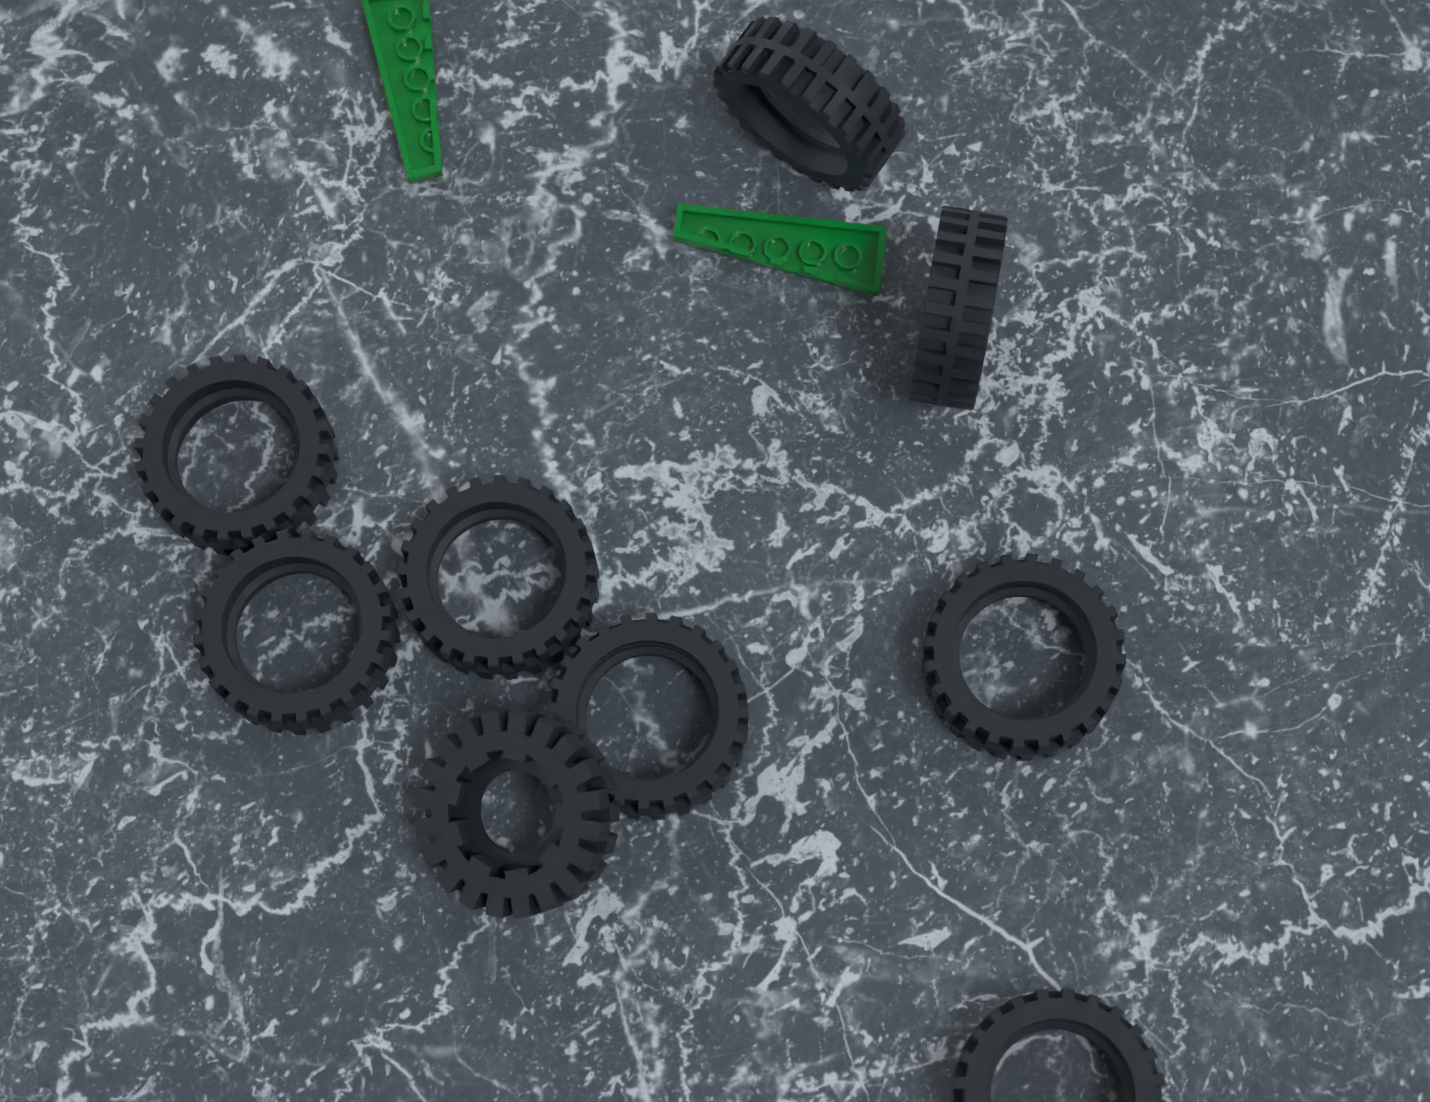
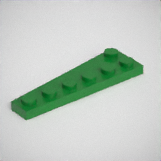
(407, 68)
(809, 247)

